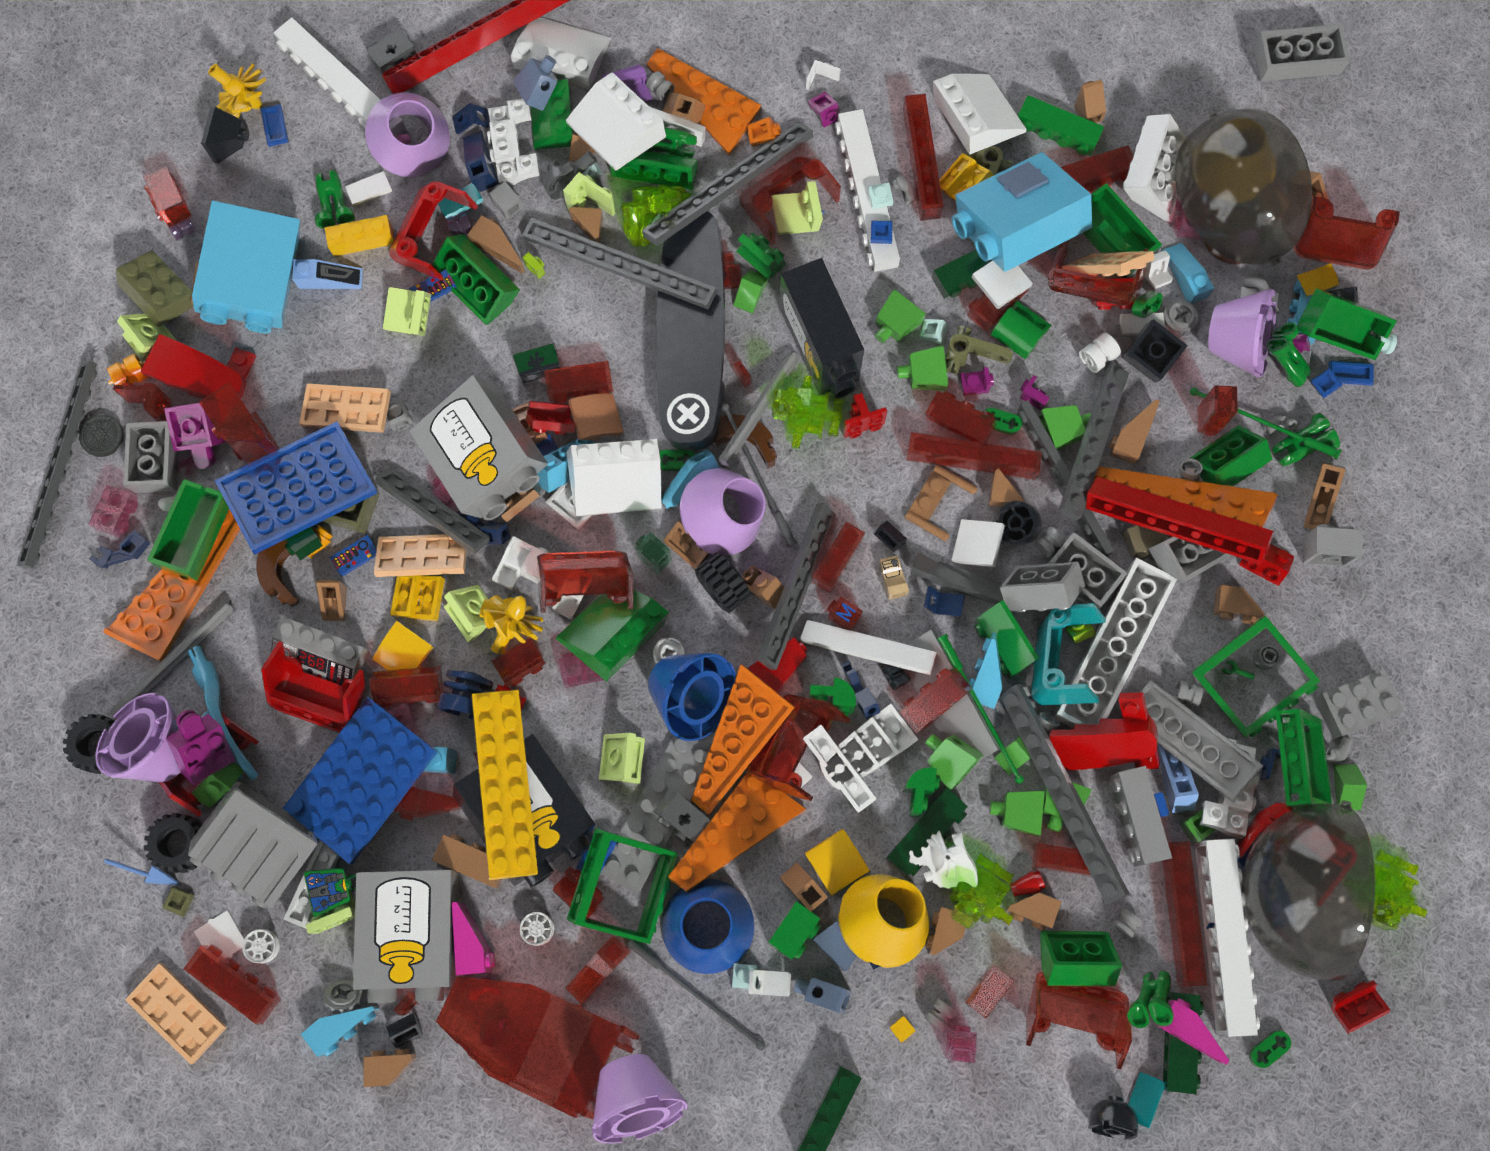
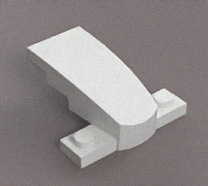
(860, 753)

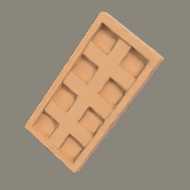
(1110, 263)
(348, 405)
(419, 556)
(176, 1013)

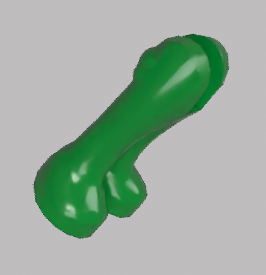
(676, 145)
(325, 190)
(1287, 354)
(1318, 424)
(1157, 1007)

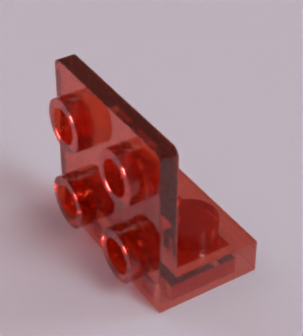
(149, 394)

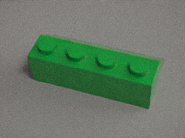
(660, 169)
(476, 278)

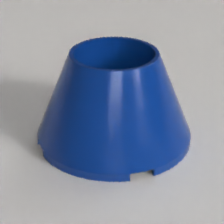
(691, 692)
(726, 954)

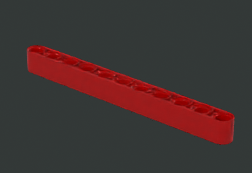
(466, 42)

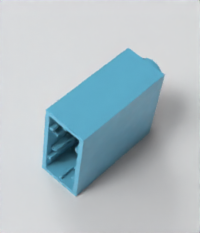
(1026, 226)
(245, 267)

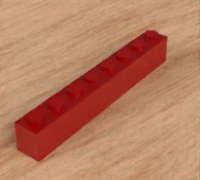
(1179, 520)

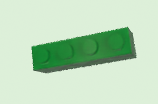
(1060, 126)

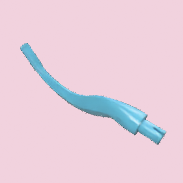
(208, 681)

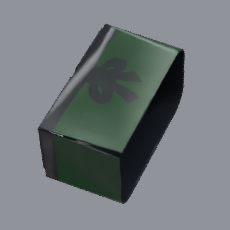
(536, 360)

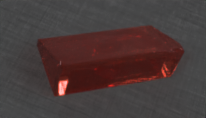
(989, 992)

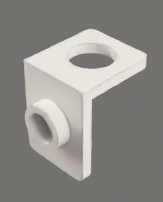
(824, 69)
(770, 983)

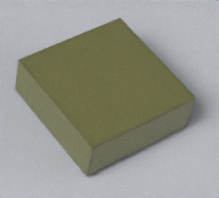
(178, 901)

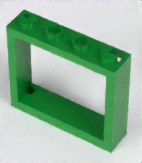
(1289, 701)
(1303, 758)
(589, 879)

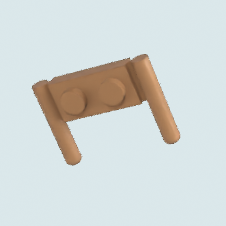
(931, 496)

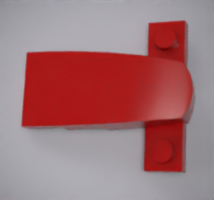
(195, 371)
(1111, 740)

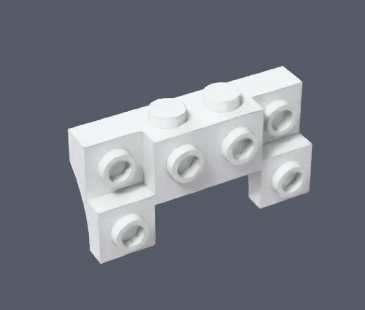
(506, 151)
(521, 560)
(1232, 816)

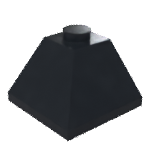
(223, 134)

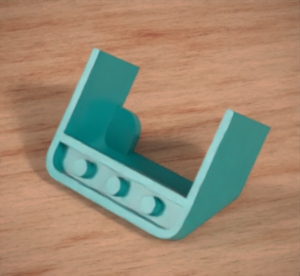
(1048, 681)

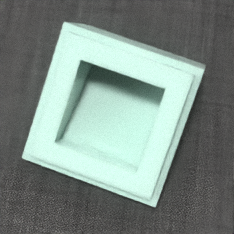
(934, 330)

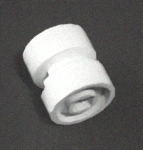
(1101, 351)

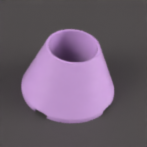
(403, 158)
(1241, 331)
(705, 515)
(137, 741)
(633, 1099)

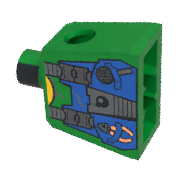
(328, 888)

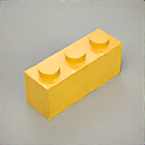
(359, 235)

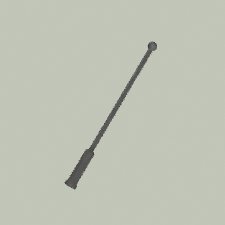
(777, 514)
(657, 964)

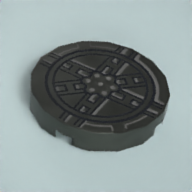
(101, 435)

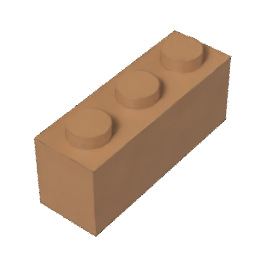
(464, 859)

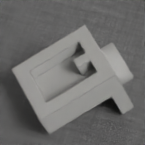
(398, 416)

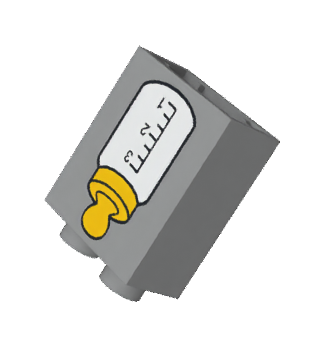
(479, 449)
(404, 933)

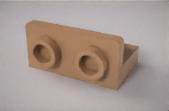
(519, 501)
(685, 546)

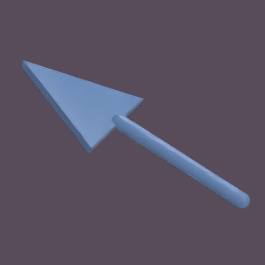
(154, 876)

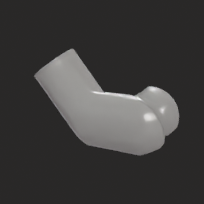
(906, 187)
(1258, 283)
(1282, 421)
(1340, 753)

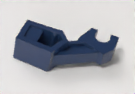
(497, 531)
(110, 558)
(864, 698)

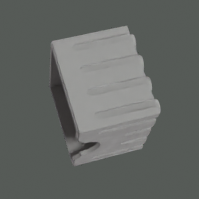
(252, 845)

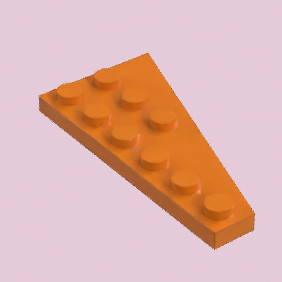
(725, 111)
(745, 727)
(742, 822)

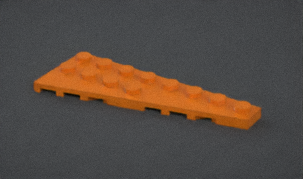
(1234, 502)
(165, 605)

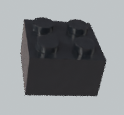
(1154, 351)

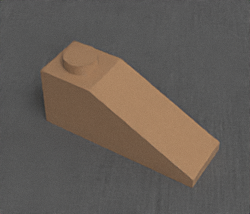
(490, 238)
(1131, 438)
(1324, 495)

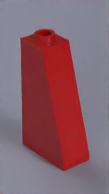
(790, 662)

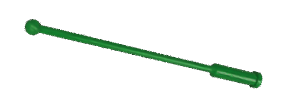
(1313, 443)
(956, 663)

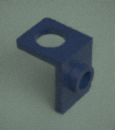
(468, 116)
(944, 603)
(1267, 762)

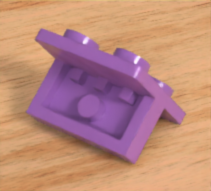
(636, 80)

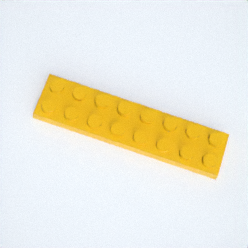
(504, 785)

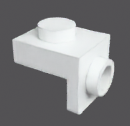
(1157, 270)

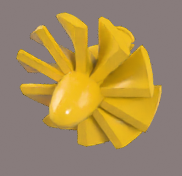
(239, 89)
(509, 619)

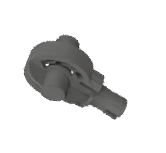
(563, 174)

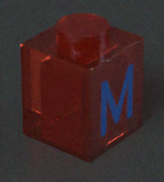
(844, 613)

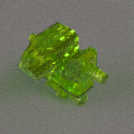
(645, 205)
(806, 411)
(1394, 892)
(983, 899)

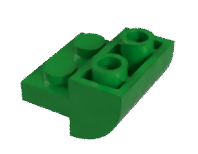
(760, 255)
(1020, 329)
(839, 695)
(921, 783)

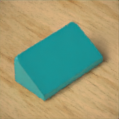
(451, 208)
(1146, 1098)

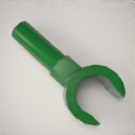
(1236, 670)

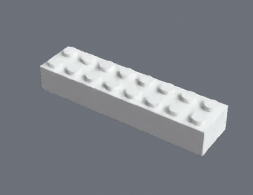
(1118, 642)
(1226, 942)

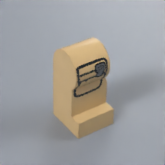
(893, 577)

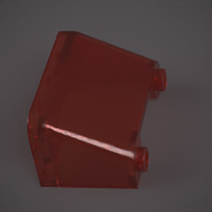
(1345, 239)

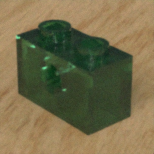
(653, 553)

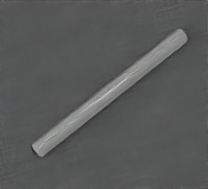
(758, 409)
(177, 655)

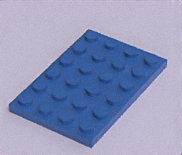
(295, 487)
(360, 780)

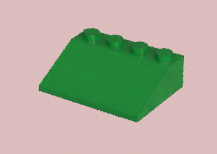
(611, 633)

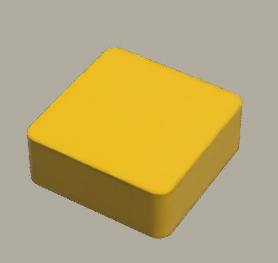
(902, 1029)

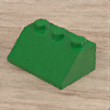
(550, 125)
(1233, 457)
(1013, 646)
(1079, 958)

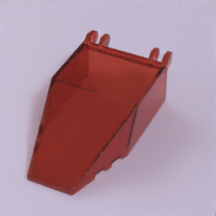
(533, 1039)

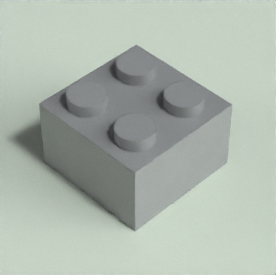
(1332, 545)

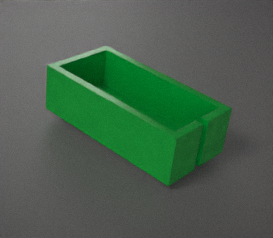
(1109, 206)
(1345, 324)
(189, 530)
(794, 931)

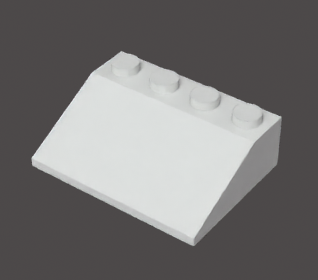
(575, 50)
(976, 110)
(616, 122)
(1152, 170)
(615, 477)

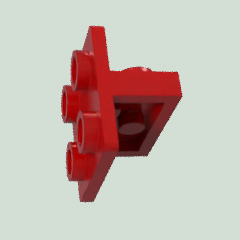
(862, 419)

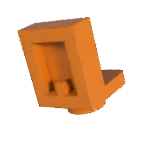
(763, 131)

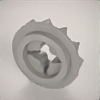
(1181, 306)
(345, 988)

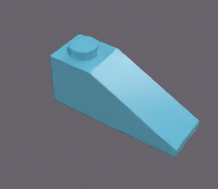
(1189, 274)

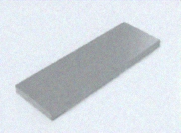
(963, 717)
(1199, 744)

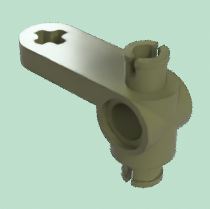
(994, 153)
(957, 359)

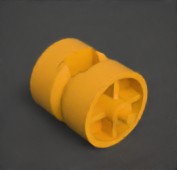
(128, 370)

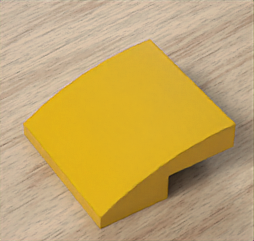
(962, 175)
(408, 594)
(401, 649)
(837, 861)

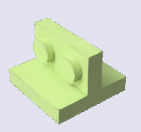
(142, 333)
(464, 610)
(622, 758)

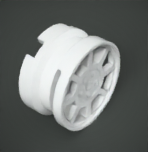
(667, 647)
(536, 928)
(261, 946)

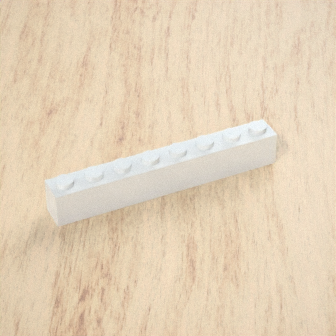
(330, 73)
(864, 173)

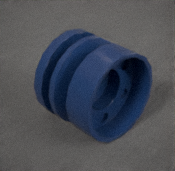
(465, 685)

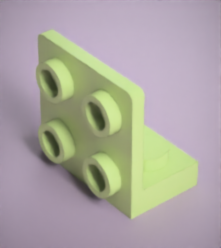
(585, 188)
(798, 211)
(407, 311)
(333, 917)

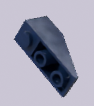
(479, 162)

